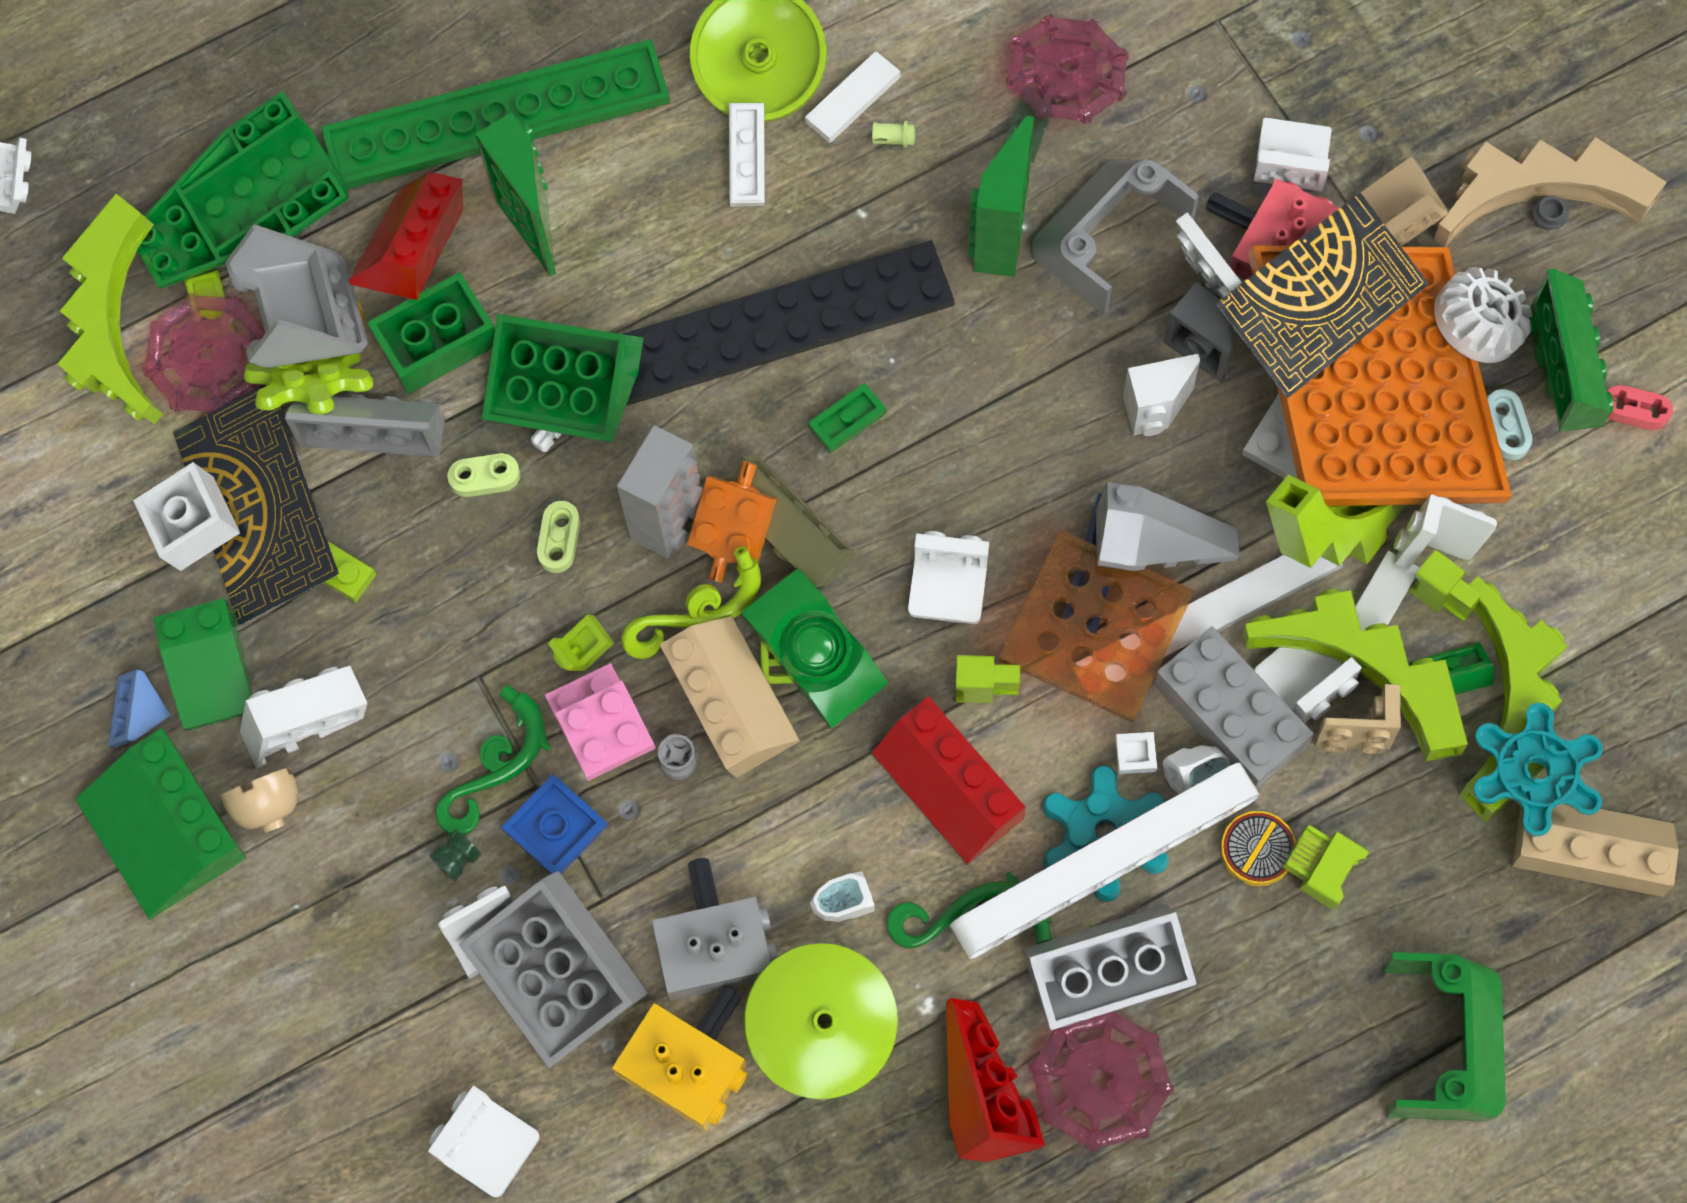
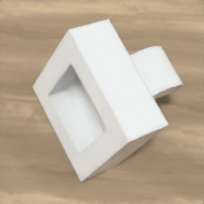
(1136, 753)

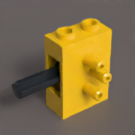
(685, 1064)

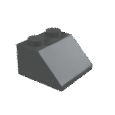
(1202, 329)

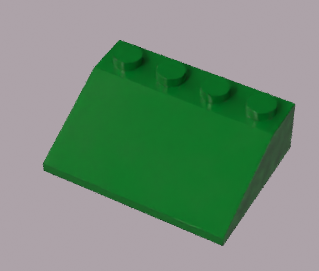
(518, 183)
(1000, 205)
(560, 377)
(158, 824)

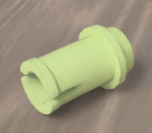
(894, 134)

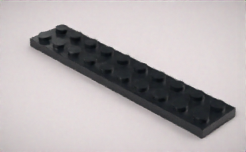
(789, 320)

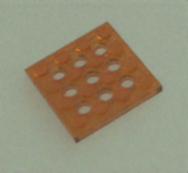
(1090, 681)

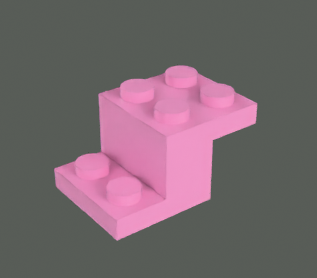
(599, 721)

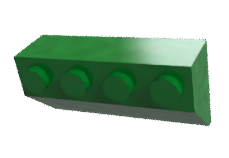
(1572, 352)

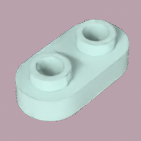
(1510, 426)

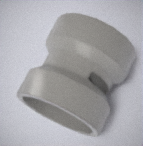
(675, 749)

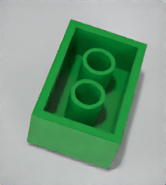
(433, 333)

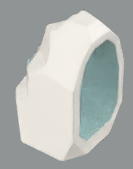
(1193, 766)
(843, 898)

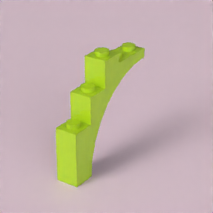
(101, 264)
(1313, 530)
(1335, 632)
(1522, 658)

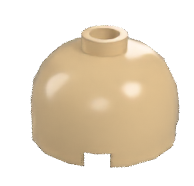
(263, 801)

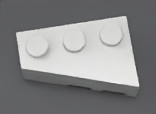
(300, 710)

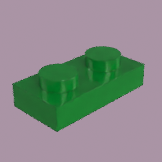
(847, 418)

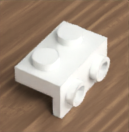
(13, 162)

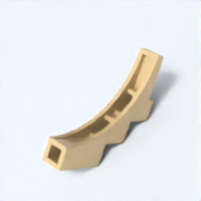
(1592, 175)

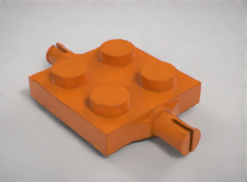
(731, 517)

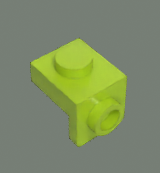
(581, 645)

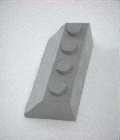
(371, 425)
(1109, 966)

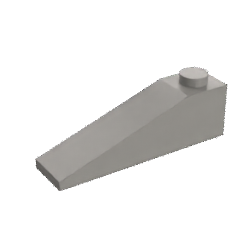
(1149, 529)

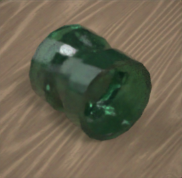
(455, 855)

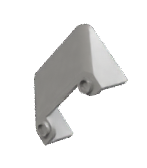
(301, 299)

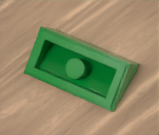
(1467, 667)

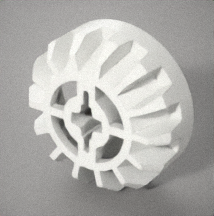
(1475, 315)

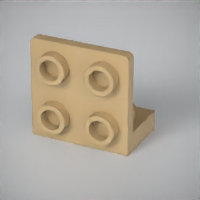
(1405, 201)
(1370, 734)

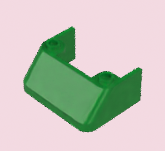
(1479, 1088)

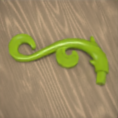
(749, 585)

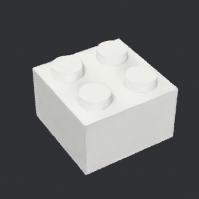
(186, 516)

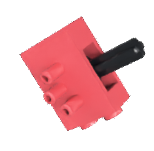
(1280, 221)

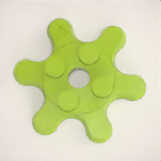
(315, 390)

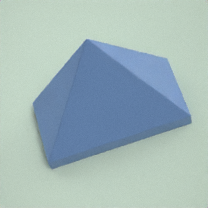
(135, 708)

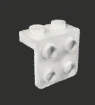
(1445, 528)
(948, 578)
(1308, 680)
(483, 1142)

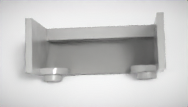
(1065, 242)

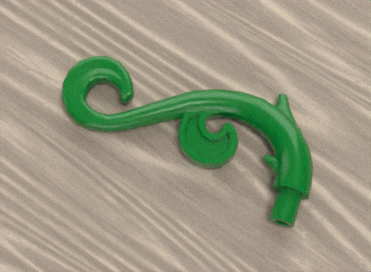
(501, 772)
(959, 907)

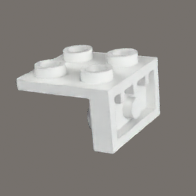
(1293, 153)
(463, 922)

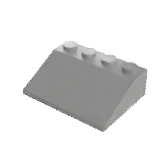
(553, 968)

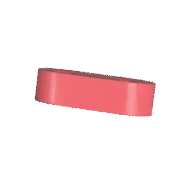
(1637, 408)

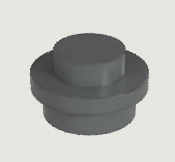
(1550, 213)

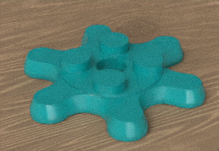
(1543, 746)
(1100, 806)

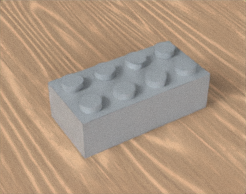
(661, 492)
(1233, 707)

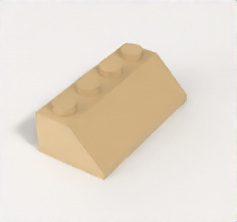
(730, 694)
(1602, 850)

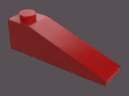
(984, 1104)

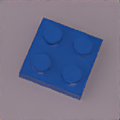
(554, 826)

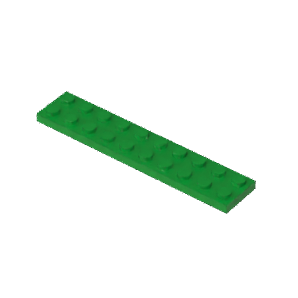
(446, 124)

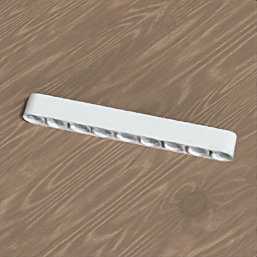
(1104, 860)

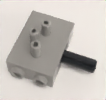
(714, 943)

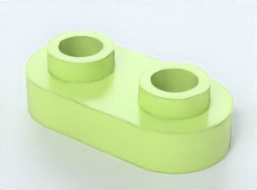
(483, 476)
(557, 538)

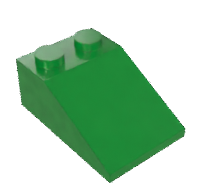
(204, 663)

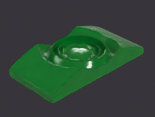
(814, 648)

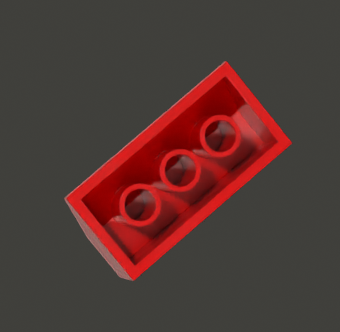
(411, 236)
(949, 781)

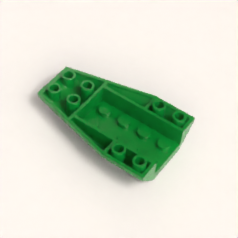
(255, 173)

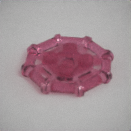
(1066, 85)
(185, 351)
(1121, 1090)

